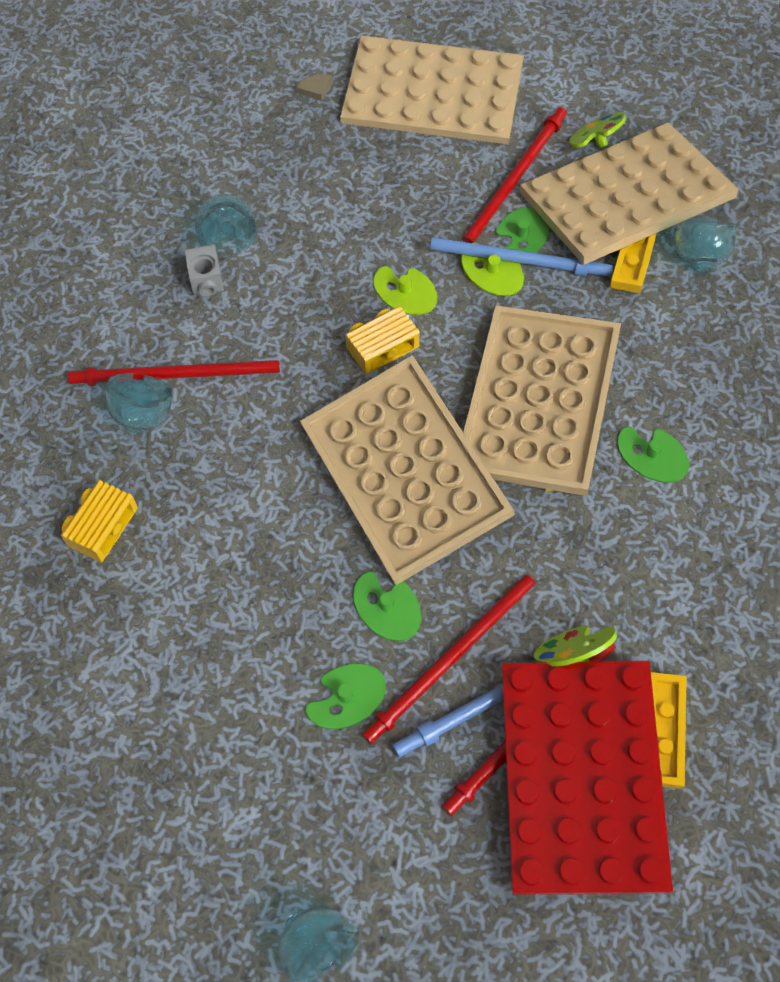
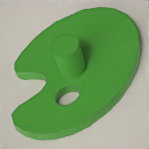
(524, 226)
(661, 458)
(396, 612)
(356, 689)

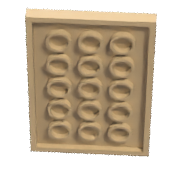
(433, 89)
(627, 192)
(542, 398)
(406, 469)

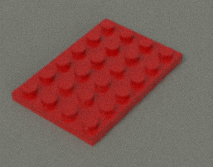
(584, 780)

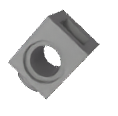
(204, 270)

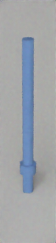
(522, 257)
(430, 731)

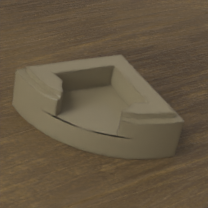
(315, 86)

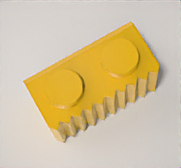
(382, 339)
(98, 520)

